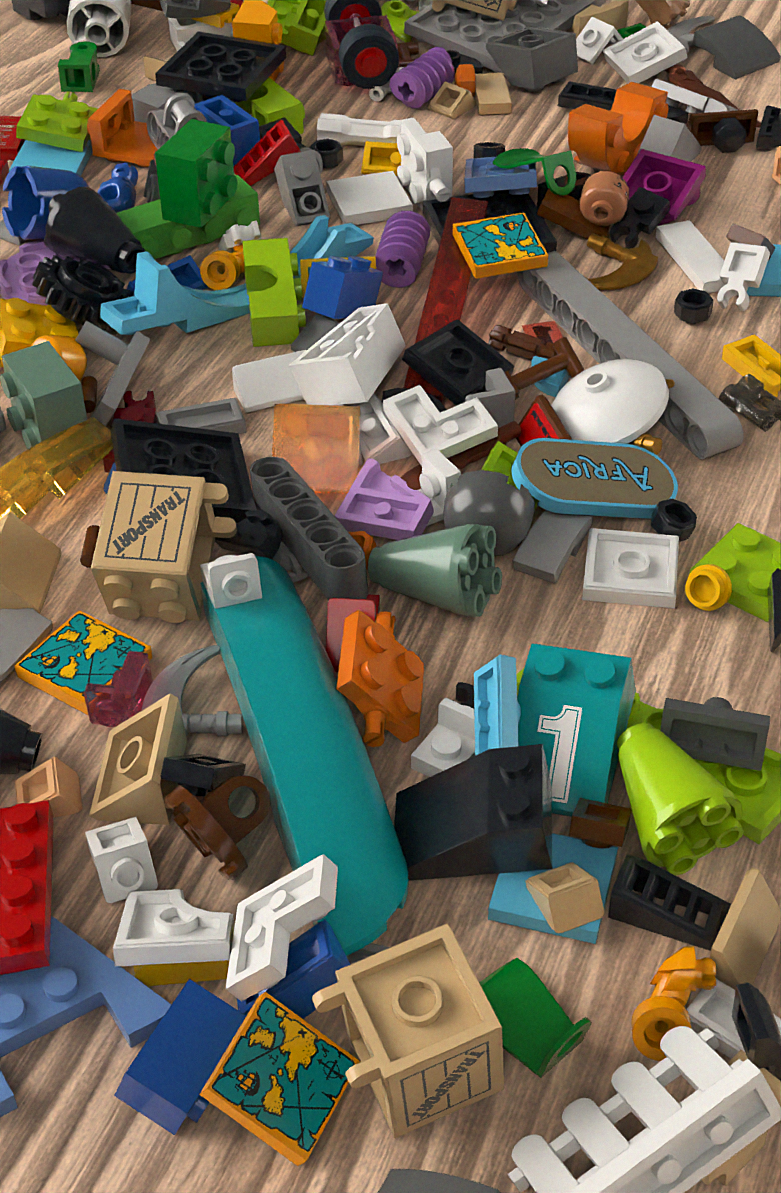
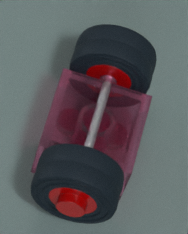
(359, 43)

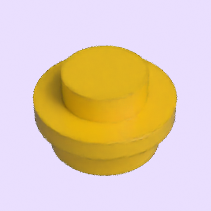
(708, 587)

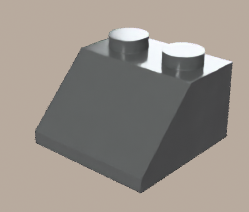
(535, 57)

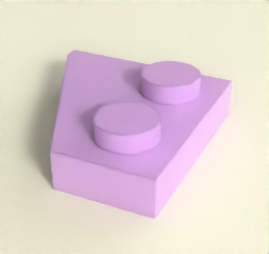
(384, 505)

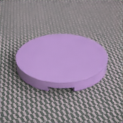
(19, 269)

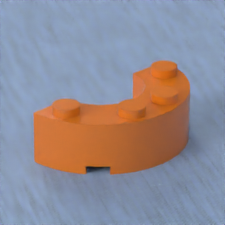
(613, 137)

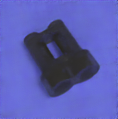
(745, 394)

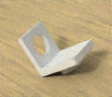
(594, 39)

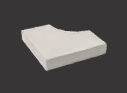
(168, 930)

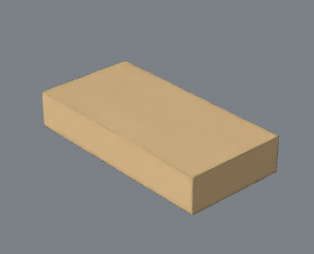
(492, 94)

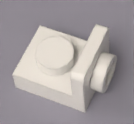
(435, 480)
(232, 579)
(448, 742)
(122, 859)

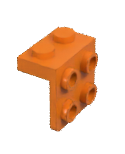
(117, 134)

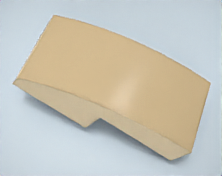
(613, 14)

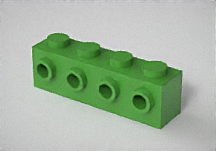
(169, 237)

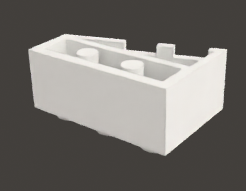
(350, 358)

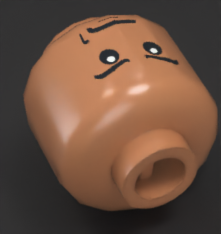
(605, 194)

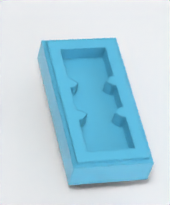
(496, 705)

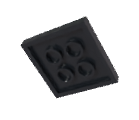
(221, 66)
(498, 205)
(186, 452)

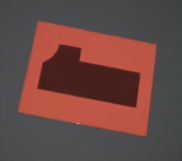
(546, 331)

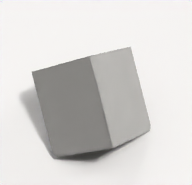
(498, 397)

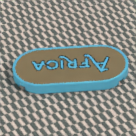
(593, 477)

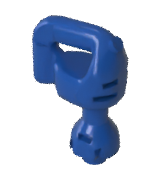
(120, 190)

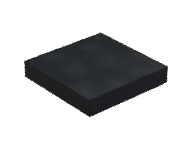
(455, 361)

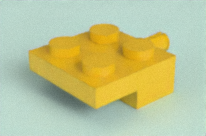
(25, 322)

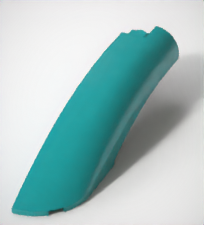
(311, 754)

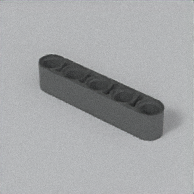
(310, 530)

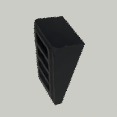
(658, 883)

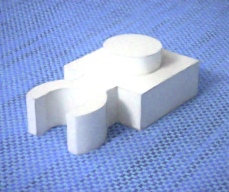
(237, 234)
(742, 269)

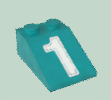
(577, 710)

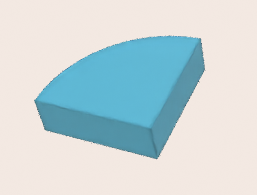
(553, 383)

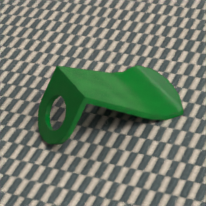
(524, 156)
(531, 1019)

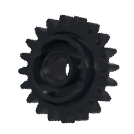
(78, 288)

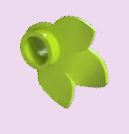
(397, 14)

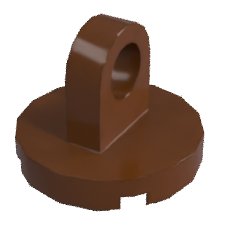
(213, 825)

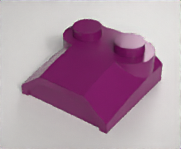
(668, 178)

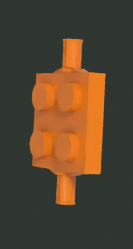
(380, 678)

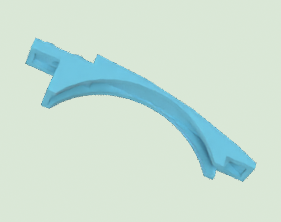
(163, 301)

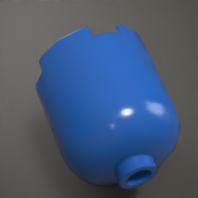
(30, 195)

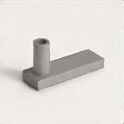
(119, 353)

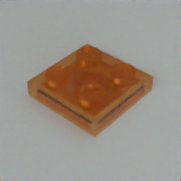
(319, 444)

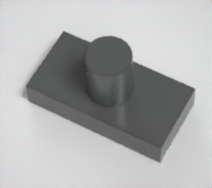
(717, 732)

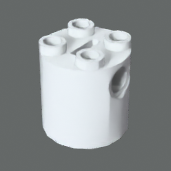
(101, 23)

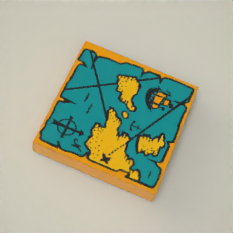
(500, 245)
(77, 655)
(280, 1079)

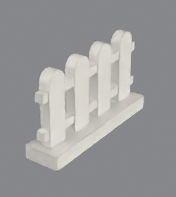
(679, 1140)

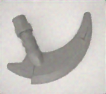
(682, 30)
(173, 681)

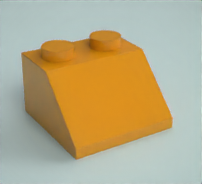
(258, 23)

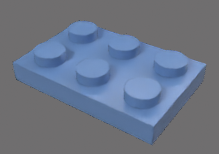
(484, 178)

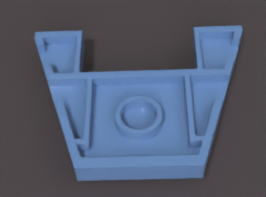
(72, 985)

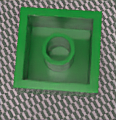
(196, 173)

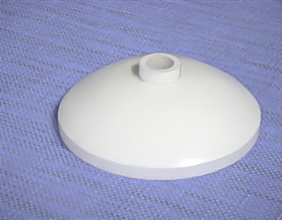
(612, 401)

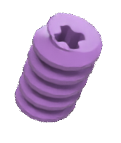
(422, 77)
(402, 248)

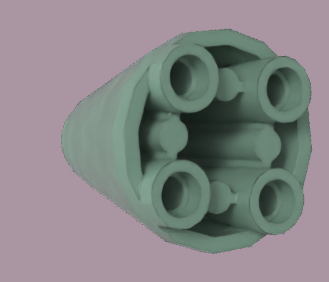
(441, 568)

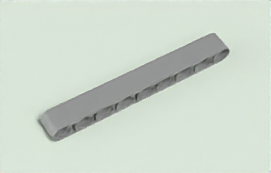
(609, 334)

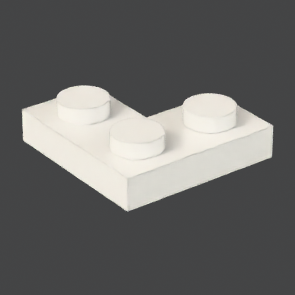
(426, 428)
(267, 920)

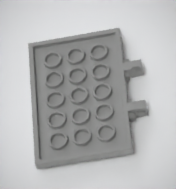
(470, 31)

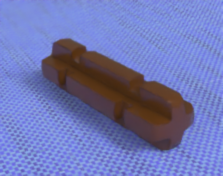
(520, 343)

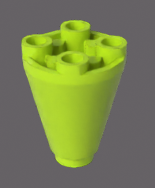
(675, 801)

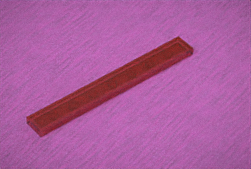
(448, 283)

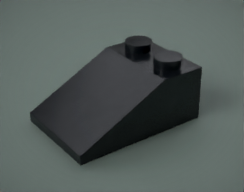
(479, 816)

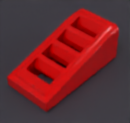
(264, 155)

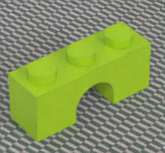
(273, 103)
(273, 292)

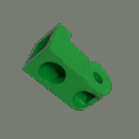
(81, 69)

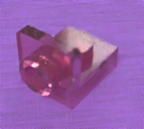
(124, 697)

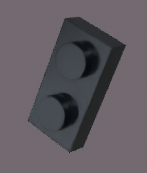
(199, 772)

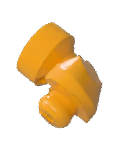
(222, 268)
(666, 1006)

